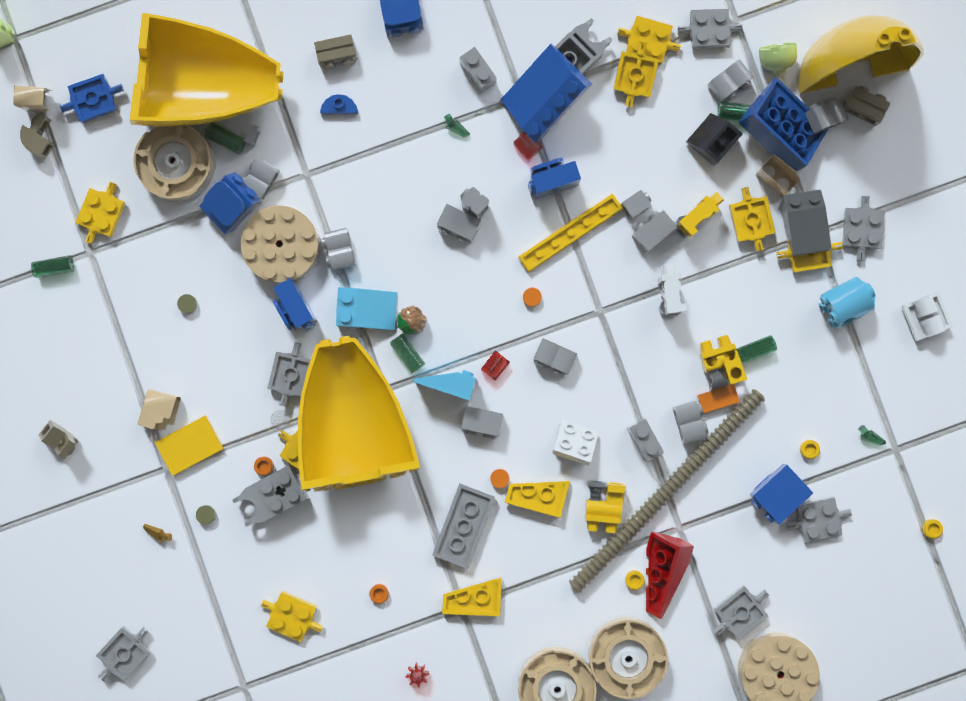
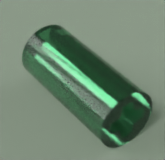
(731, 111)
(225, 138)
(52, 266)
(757, 349)
(407, 353)

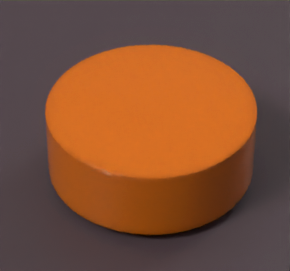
(532, 297)
(263, 465)
(499, 478)
(379, 593)

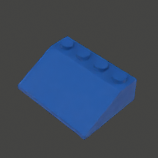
(545, 93)
(781, 125)

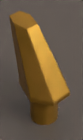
(157, 533)

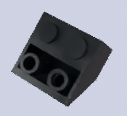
(714, 138)

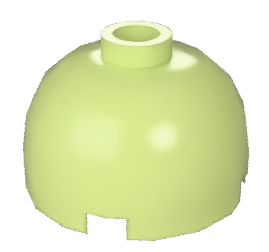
(778, 57)

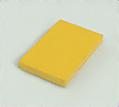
(189, 445)

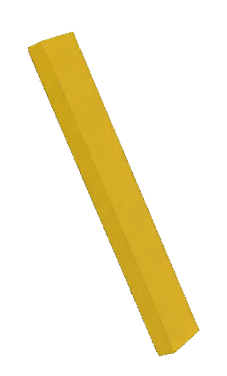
(570, 233)

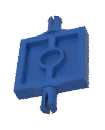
(92, 98)

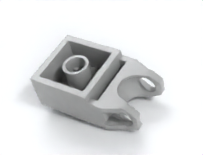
(580, 49)
(266, 497)

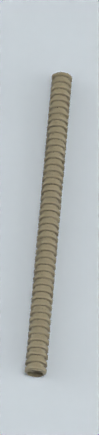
(667, 490)

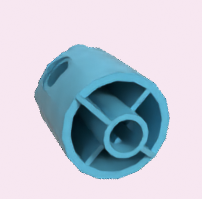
(847, 302)

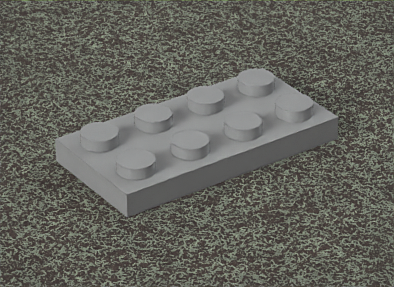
(463, 525)

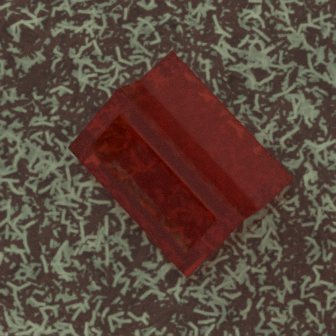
(527, 146)
(495, 365)

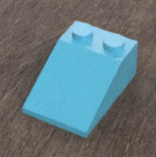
(366, 308)
(452, 383)

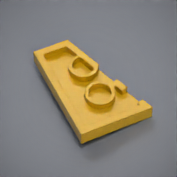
(539, 497)
(477, 599)

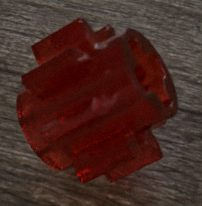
(416, 669)

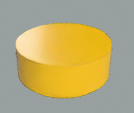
(809, 449)
(932, 528)
(634, 579)

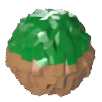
(411, 320)

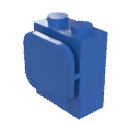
(401, 17)
(553, 177)
(229, 202)
(293, 307)
(780, 494)

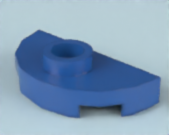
(338, 105)

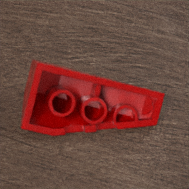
(666, 566)

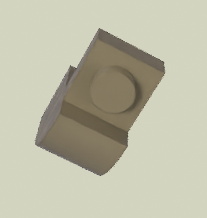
(33, 139)
(58, 438)

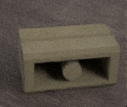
(335, 51)
(866, 105)

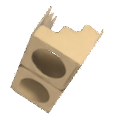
(30, 98)
(778, 165)
(158, 410)

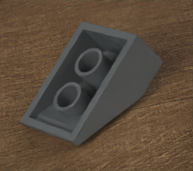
(806, 222)

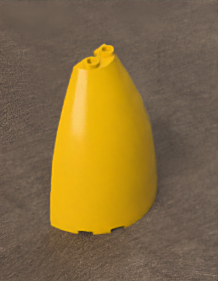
(882, 40)
(198, 75)
(350, 421)

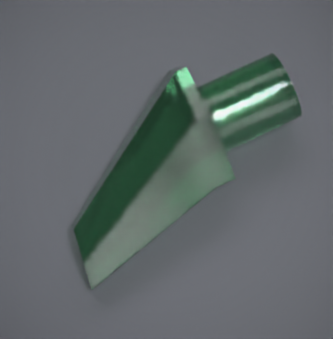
(455, 126)
(871, 436)

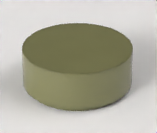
(187, 303)
(205, 514)

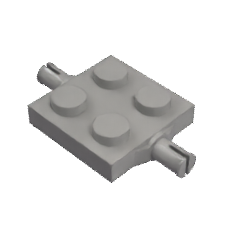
(710, 28)
(863, 228)
(288, 373)
(819, 519)
(741, 612)
(123, 653)

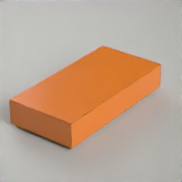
(718, 398)

